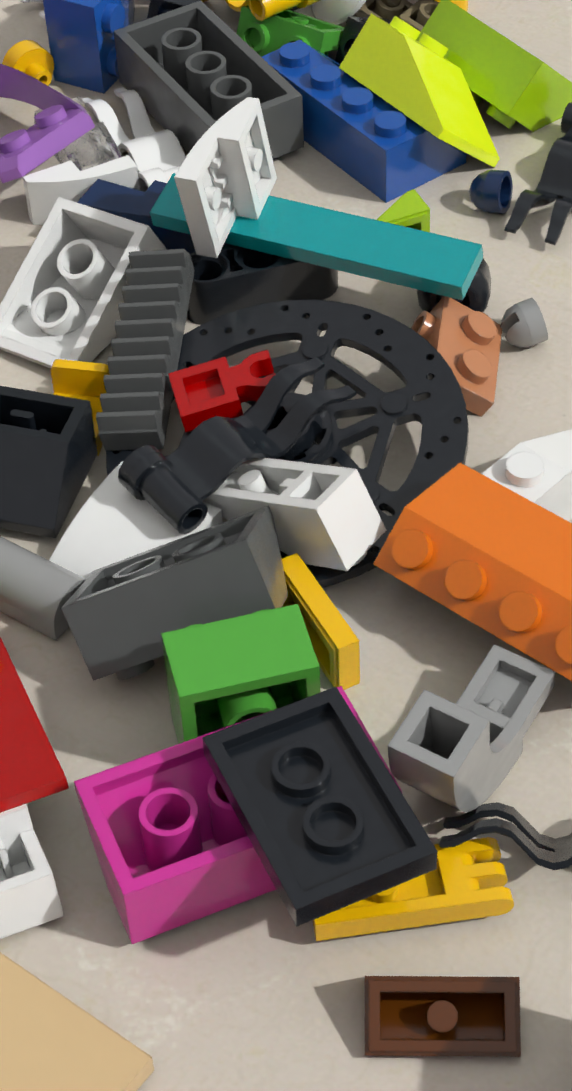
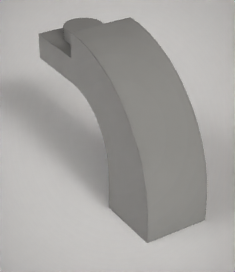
(470, 746)

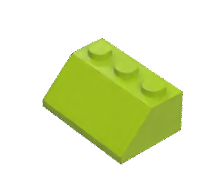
(499, 70)

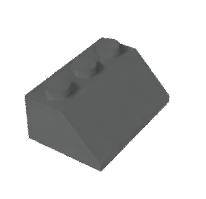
(179, 584)

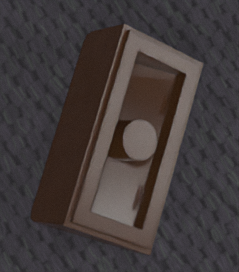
(442, 1016)

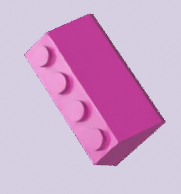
(172, 839)

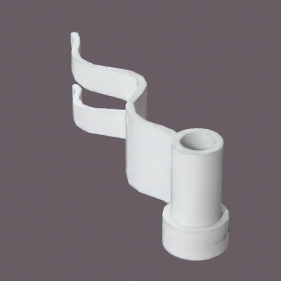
(154, 152)

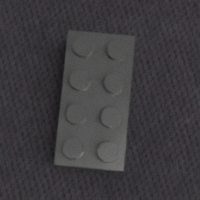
(197, 69)

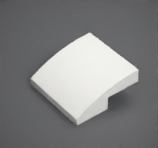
(226, 176)
(117, 527)

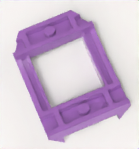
(55, 126)

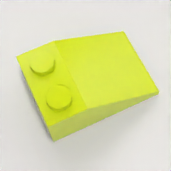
(419, 84)

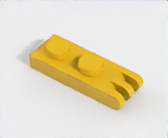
(462, 888)

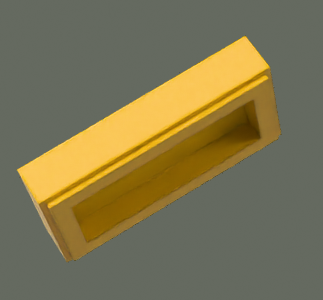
(329, 633)

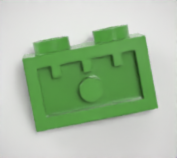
(286, 28)

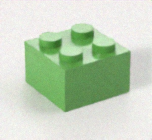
(237, 669)

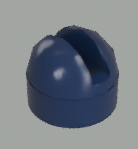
(492, 191)

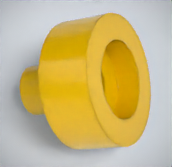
(31, 59)

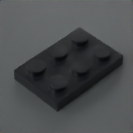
(318, 805)

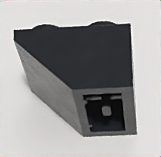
(43, 458)

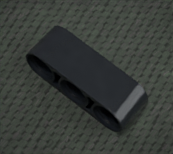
(252, 278)

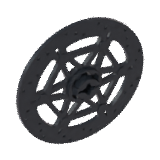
(429, 396)

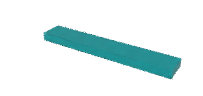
(344, 243)

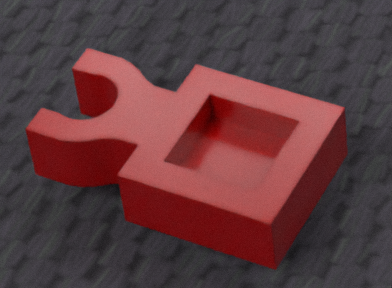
(218, 389)

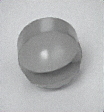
(524, 324)

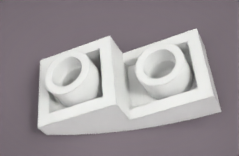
(70, 183)

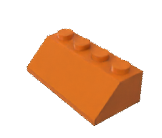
(489, 562)

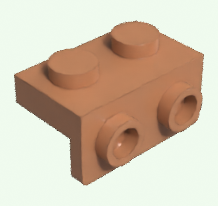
(469, 346)

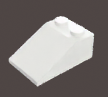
(71, 285)

